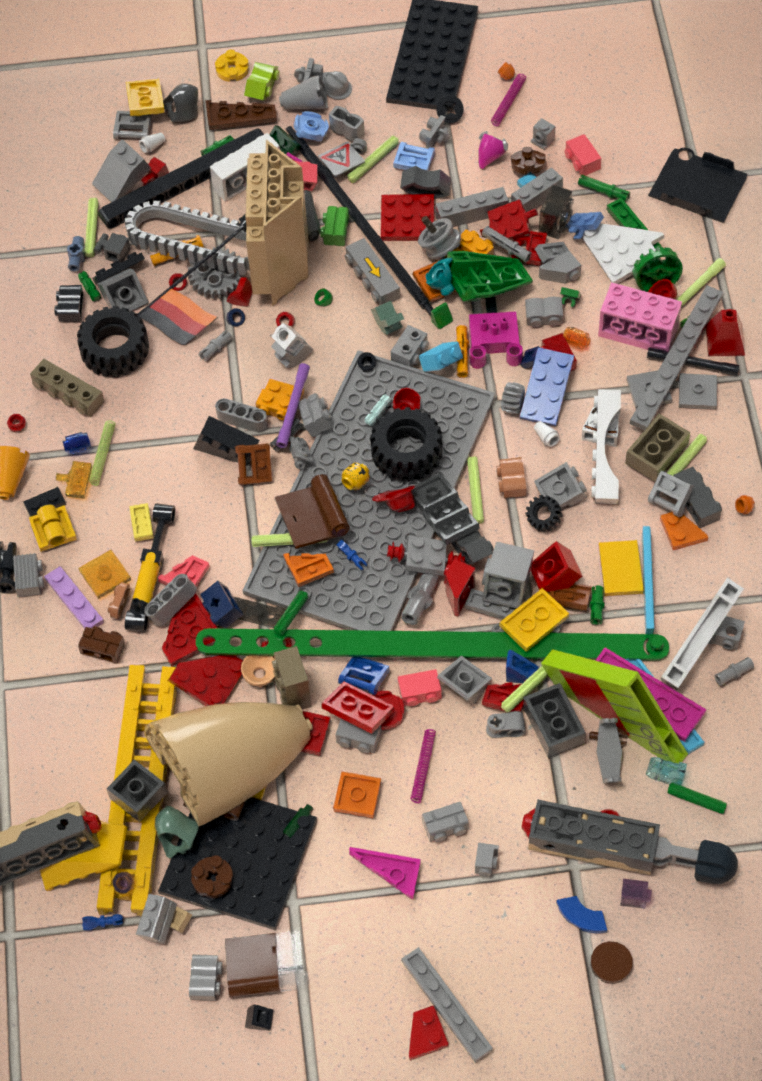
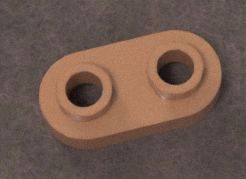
(121, 595)

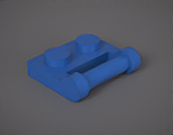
(364, 669)

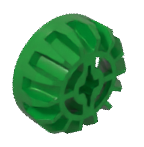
(652, 269)

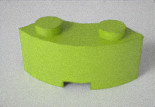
(261, 81)

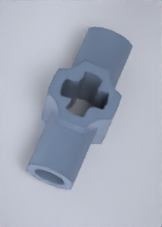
(76, 253)

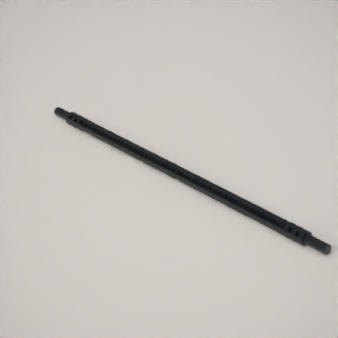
(363, 224)

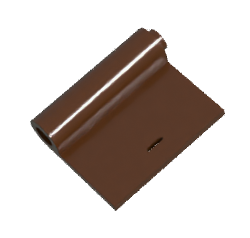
(315, 511)

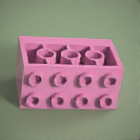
(639, 318)

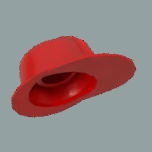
(397, 500)

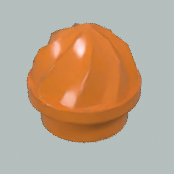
(506, 71)
(744, 504)

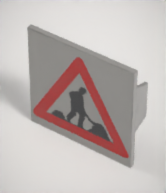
(341, 159)

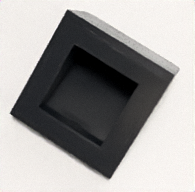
(259, 1018)

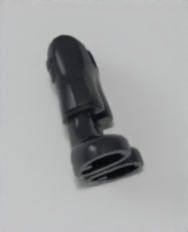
(7, 567)

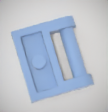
(406, 160)

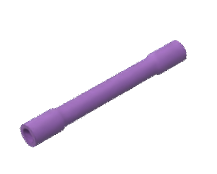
(285, 431)

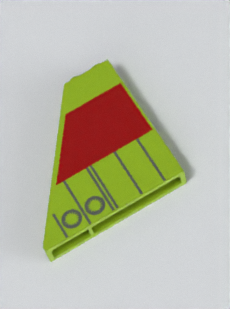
(618, 694)

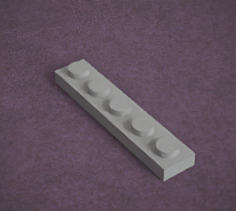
(499, 611)

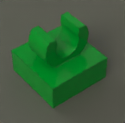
(570, 294)

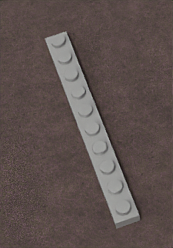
(676, 358)

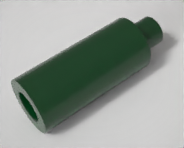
(293, 826)

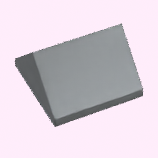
(465, 679)

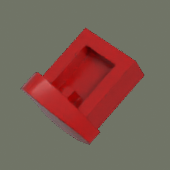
(242, 294)

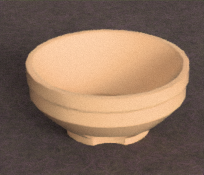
(253, 663)

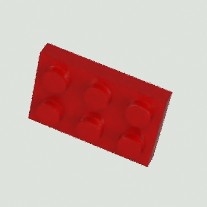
(357, 707)

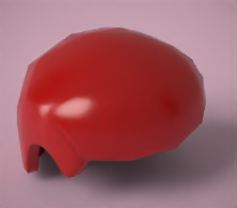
(406, 398)

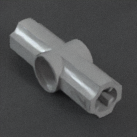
(419, 598)

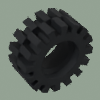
(538, 503)

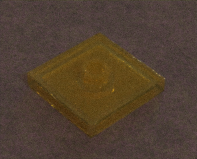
(104, 574)

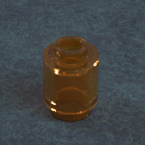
(577, 337)

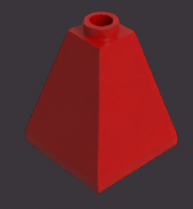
(725, 334)

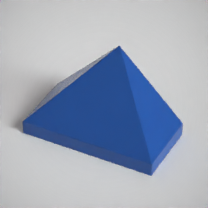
(518, 668)

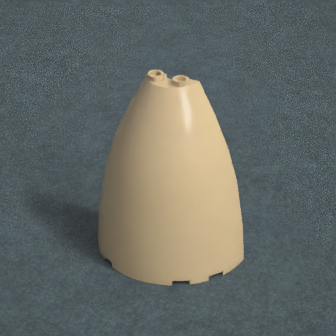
(227, 751)

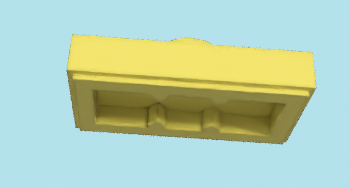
(141, 522)

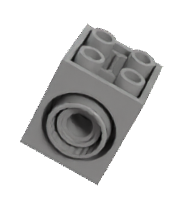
(507, 575)

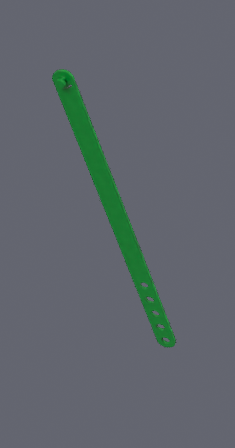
(430, 644)

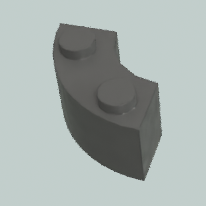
(425, 182)
(473, 547)

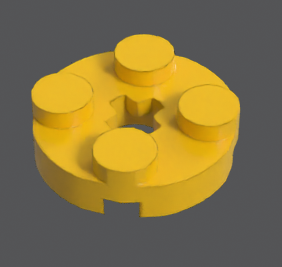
(231, 58)

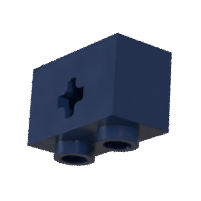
(221, 605)

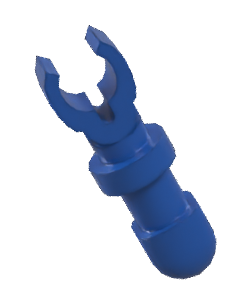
(351, 554)
(91, 922)

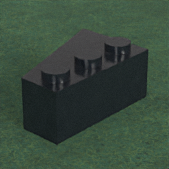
(220, 440)

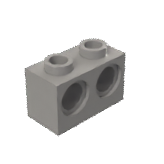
(728, 625)

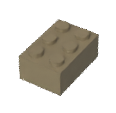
(657, 447)
(291, 678)

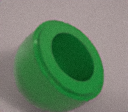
(326, 301)

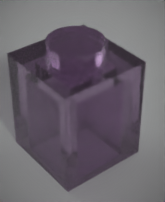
(635, 893)

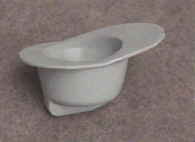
(336, 85)

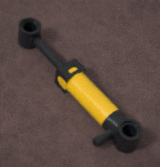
(151, 565)

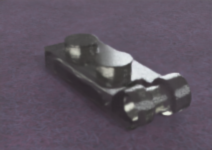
(259, 613)

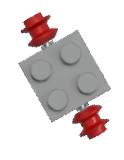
(423, 555)

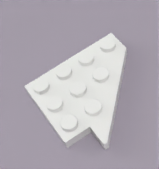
(619, 247)

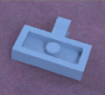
(584, 221)

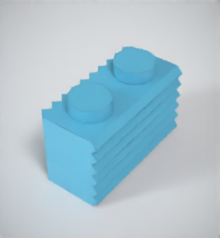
(440, 356)

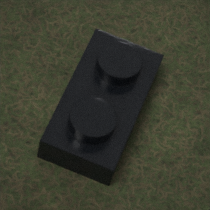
(51, 497)

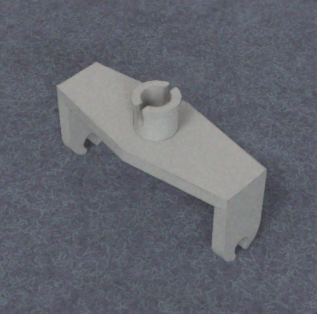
(609, 750)

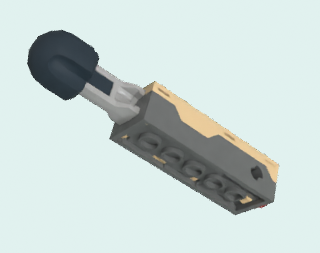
(47, 840)
(620, 842)

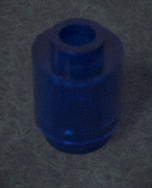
(76, 442)

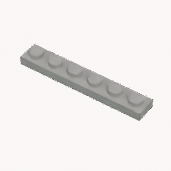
(447, 1005)

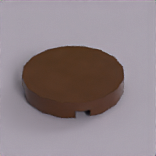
(611, 962)

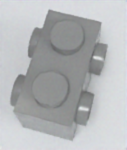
(409, 346)

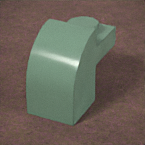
(387, 317)

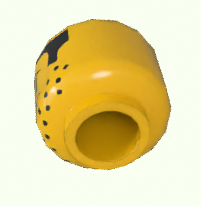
(355, 476)

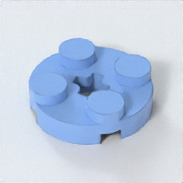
(316, 131)

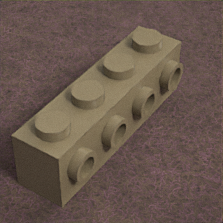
(67, 388)

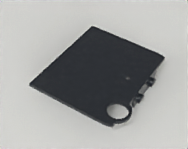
(700, 184)

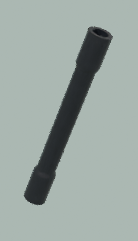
(723, 367)

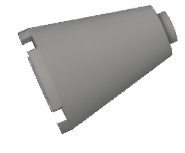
(305, 95)

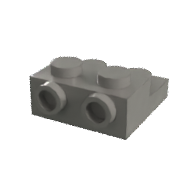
(562, 485)

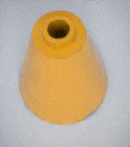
(11, 470)

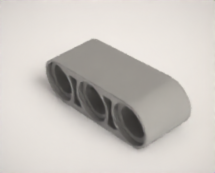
(247, 421)
(170, 599)

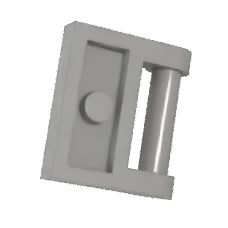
(125, 121)
(673, 487)

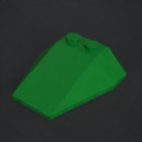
(485, 275)

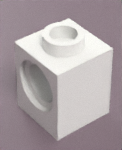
(293, 341)

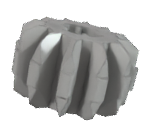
(513, 397)

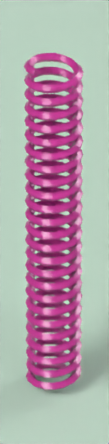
(504, 106)
(422, 757)

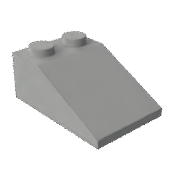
(120, 171)

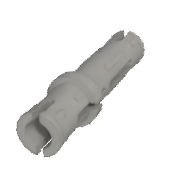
(512, 247)

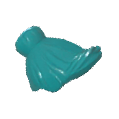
(440, 277)

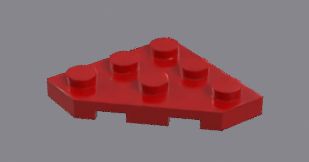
(183, 629)
(208, 678)

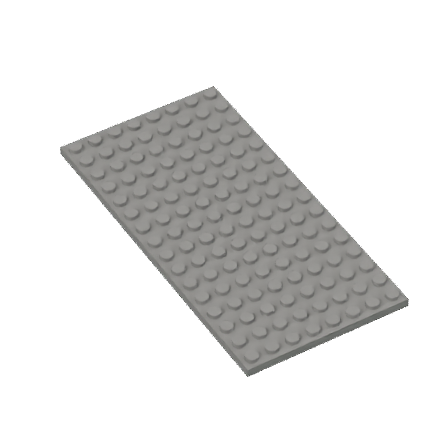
(373, 595)

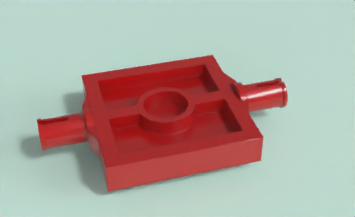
(511, 219)

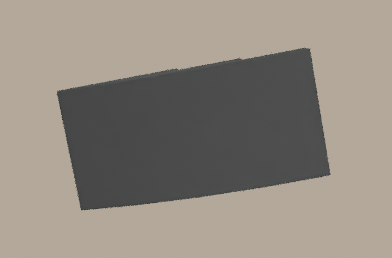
(444, 509)

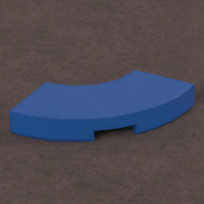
(580, 916)

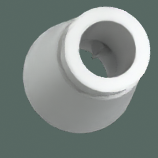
(151, 142)
(547, 434)

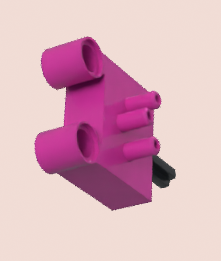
(494, 334)

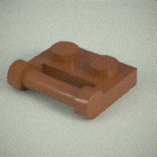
(259, 461)

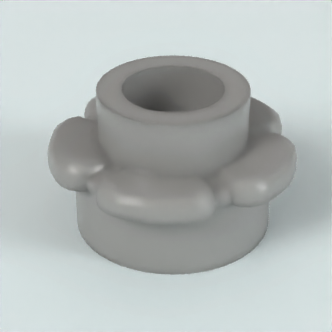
(359, 145)

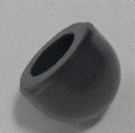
(366, 356)

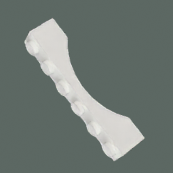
(607, 484)
(702, 633)

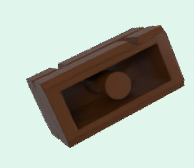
(101, 644)

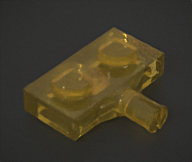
(76, 479)

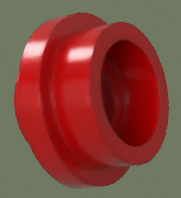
(16, 418)

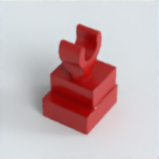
(157, 170)

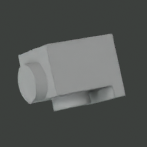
(543, 134)
(486, 859)

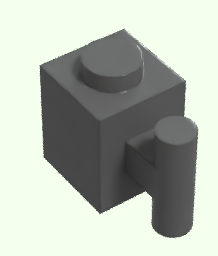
(115, 248)

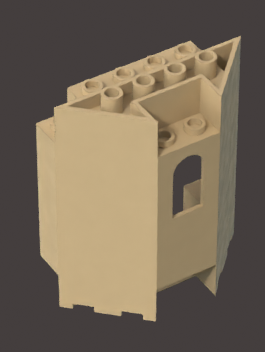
(275, 223)

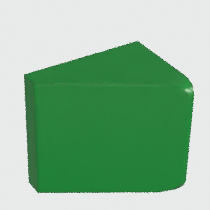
(441, 316)

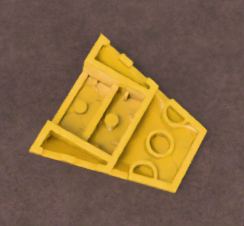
(96, 860)

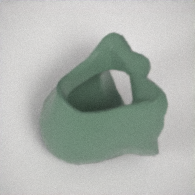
(174, 822)

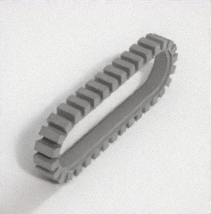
(185, 250)

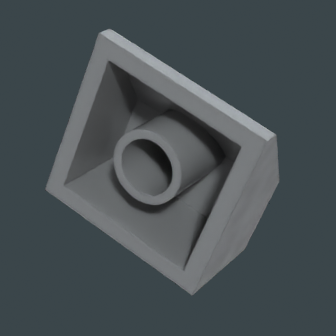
(123, 290)

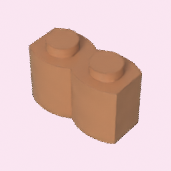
(512, 477)

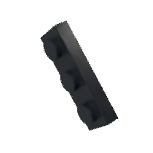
(117, 267)

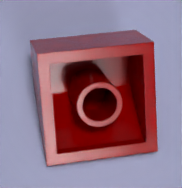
(555, 568)
(458, 582)

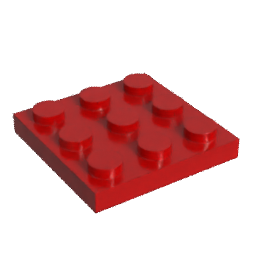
(403, 214)

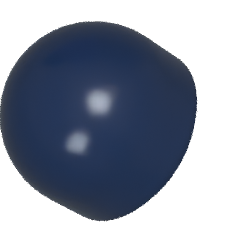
(235, 311)

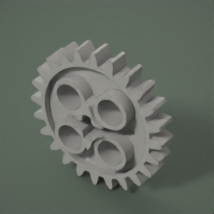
(212, 280)

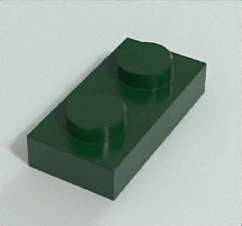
(284, 140)

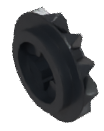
(448, 101)

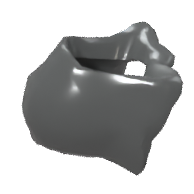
(185, 99)

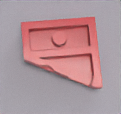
(193, 567)

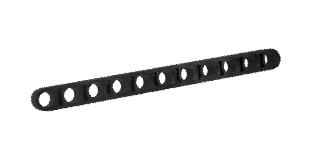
(173, 182)

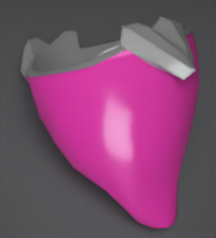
(490, 149)

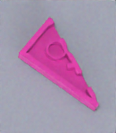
(395, 869)

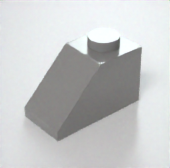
(561, 269)

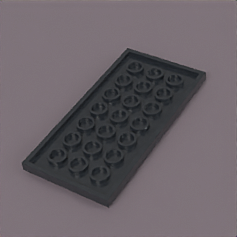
(432, 53)

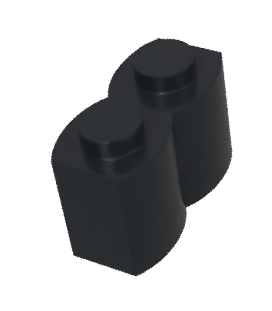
(69, 303)

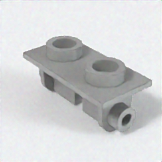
(300, 452)

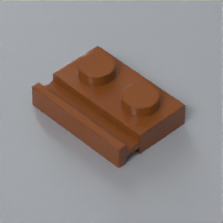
(574, 597)

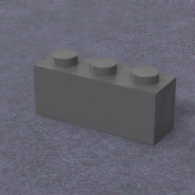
(701, 501)

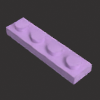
(73, 598)

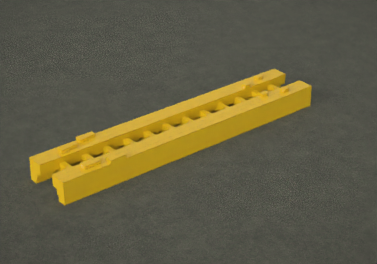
(128, 743)

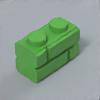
(335, 226)

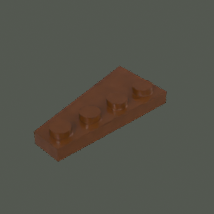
(227, 115)

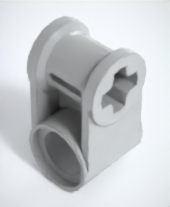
(506, 724)

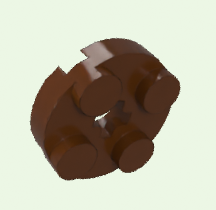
(528, 161)
(210, 888)

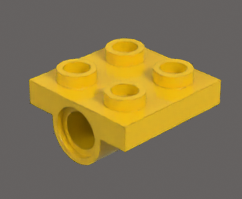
(52, 527)

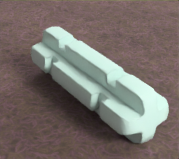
(378, 410)

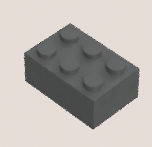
(554, 720)

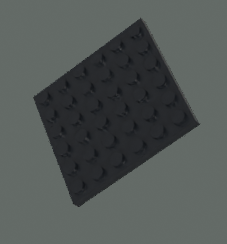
(260, 858)

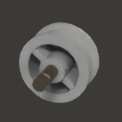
(439, 237)

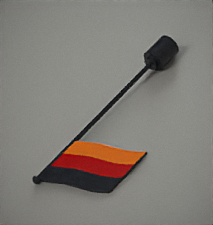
(178, 314)

